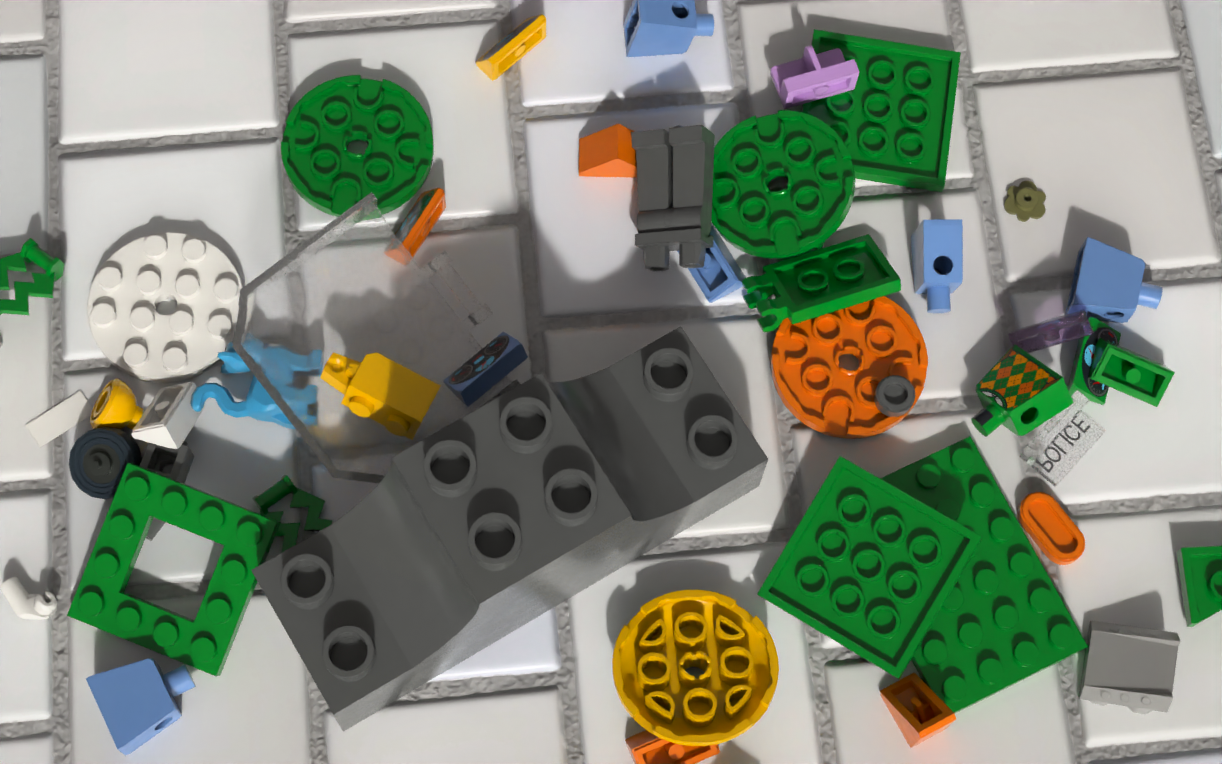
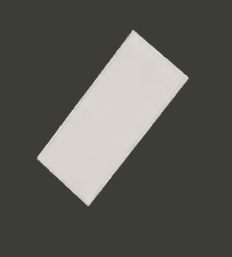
(59, 419)

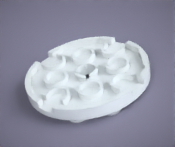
(142, 276)

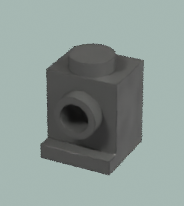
(157, 457)

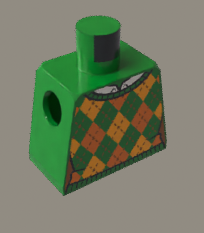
(1019, 394)

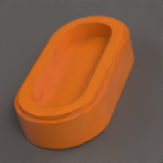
(1051, 528)

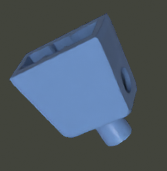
(663, 27)
(937, 246)
(1109, 283)
(139, 700)

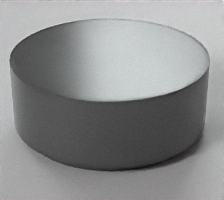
(894, 396)

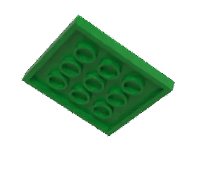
(898, 112)
(869, 567)

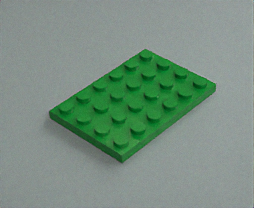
(1004, 609)

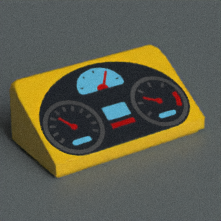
(513, 47)

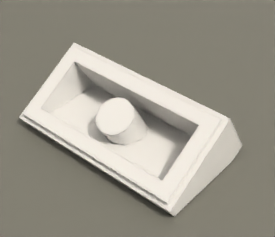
(168, 417)

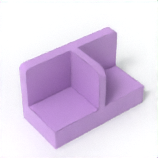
(814, 77)

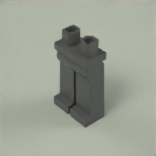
(674, 195)

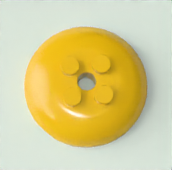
(700, 632)

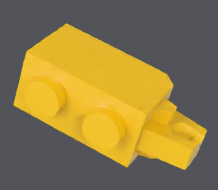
(382, 391)

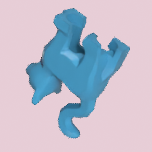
(257, 403)

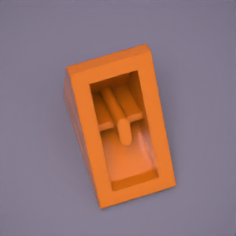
(608, 153)
(916, 709)

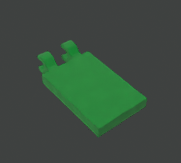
(820, 282)

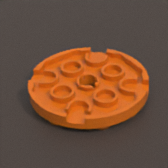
(839, 399)

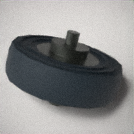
(100, 460)

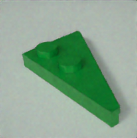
(1200, 582)

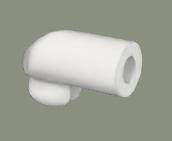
(28, 605)

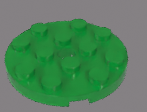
(351, 110)
(786, 220)

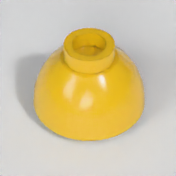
(116, 407)

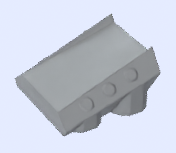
(1129, 667)

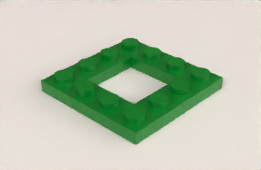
(101, 593)

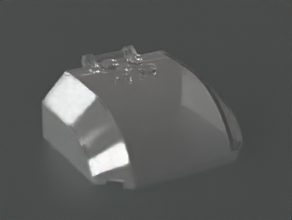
(354, 296)

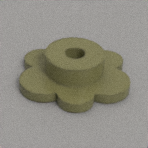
(1024, 209)

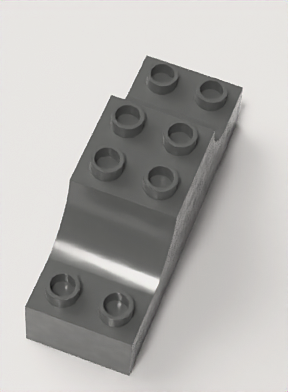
(508, 521)

